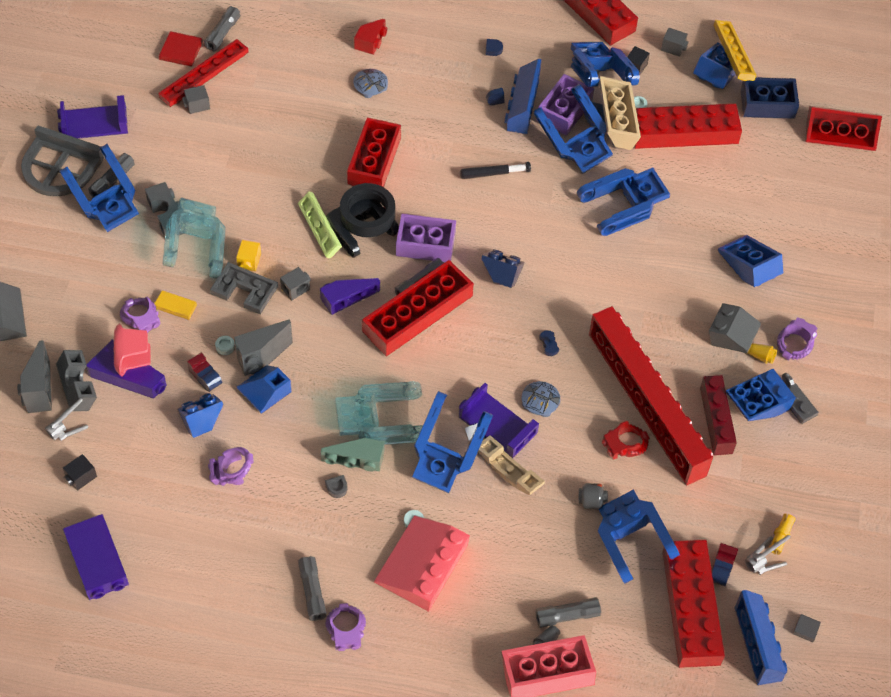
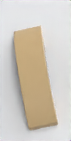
(508, 468)

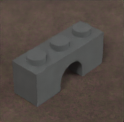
(162, 199)
(71, 369)

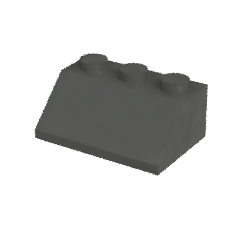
(11, 313)

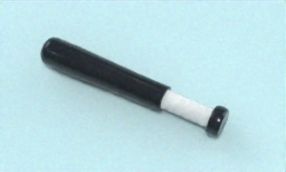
(477, 172)

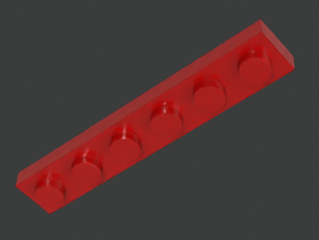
(203, 72)

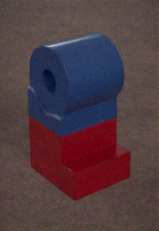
(204, 372)
(723, 564)

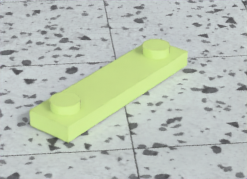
(319, 225)

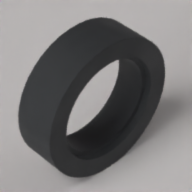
(370, 228)

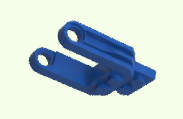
(596, 56)
(587, 147)
(640, 189)
(113, 205)
(438, 464)
(623, 518)

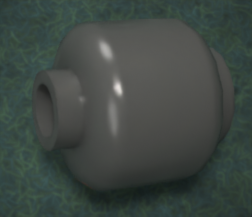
(593, 496)

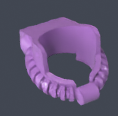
(145, 322)
(801, 328)
(219, 467)
(343, 639)

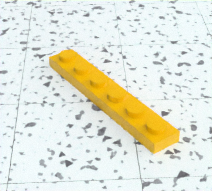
(734, 50)

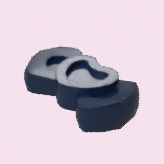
(549, 343)

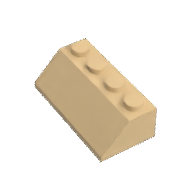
(619, 112)

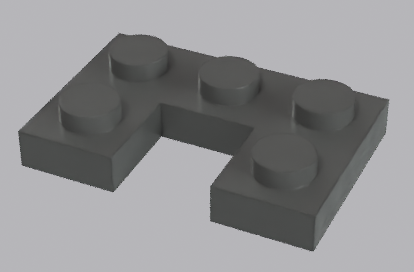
(260, 287)

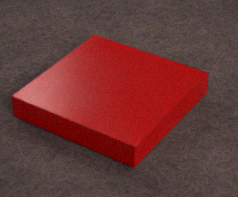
(180, 48)

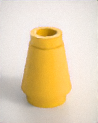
(763, 352)

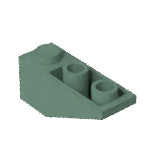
(359, 453)

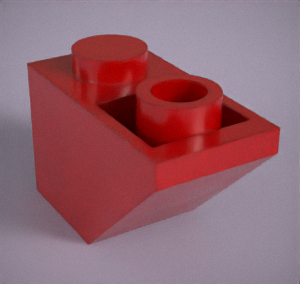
(369, 36)

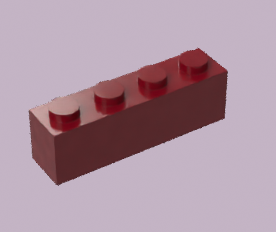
(718, 415)

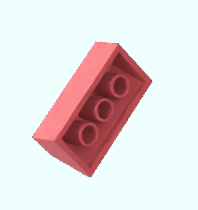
(548, 667)

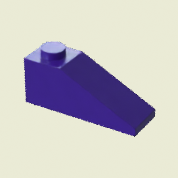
(345, 293)

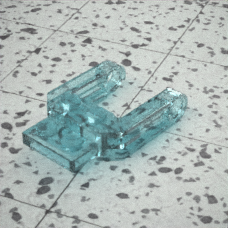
(200, 221)
(360, 416)

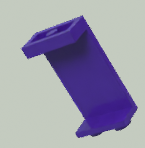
(94, 121)
(505, 425)
(96, 557)

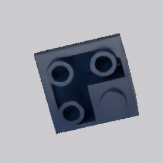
(503, 269)

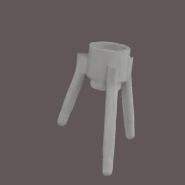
(57, 428)
(757, 560)

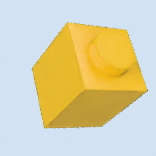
(248, 255)

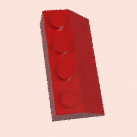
(843, 128)

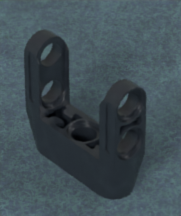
(360, 210)

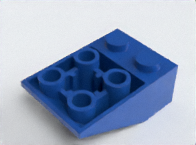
(762, 396)

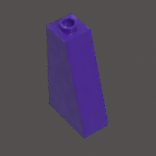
(141, 380)

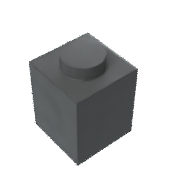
(674, 42)
(196, 99)

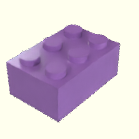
(562, 105)
(425, 237)

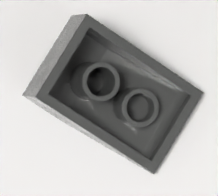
(262, 346)
(36, 381)

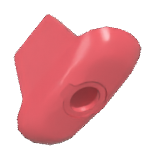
(130, 349)

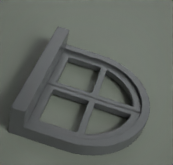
(67, 146)

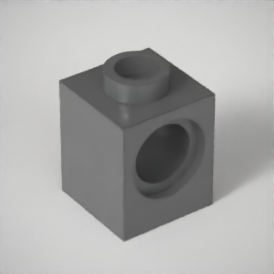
(295, 283)

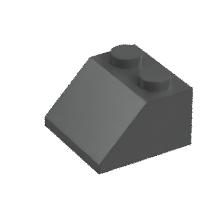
(733, 328)

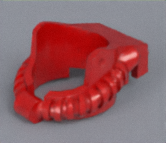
(616, 447)

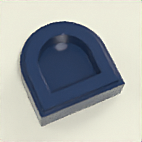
(494, 47)
(495, 97)

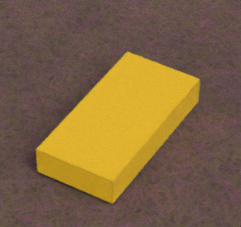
(175, 305)

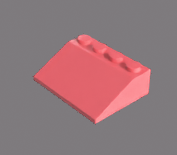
(423, 561)

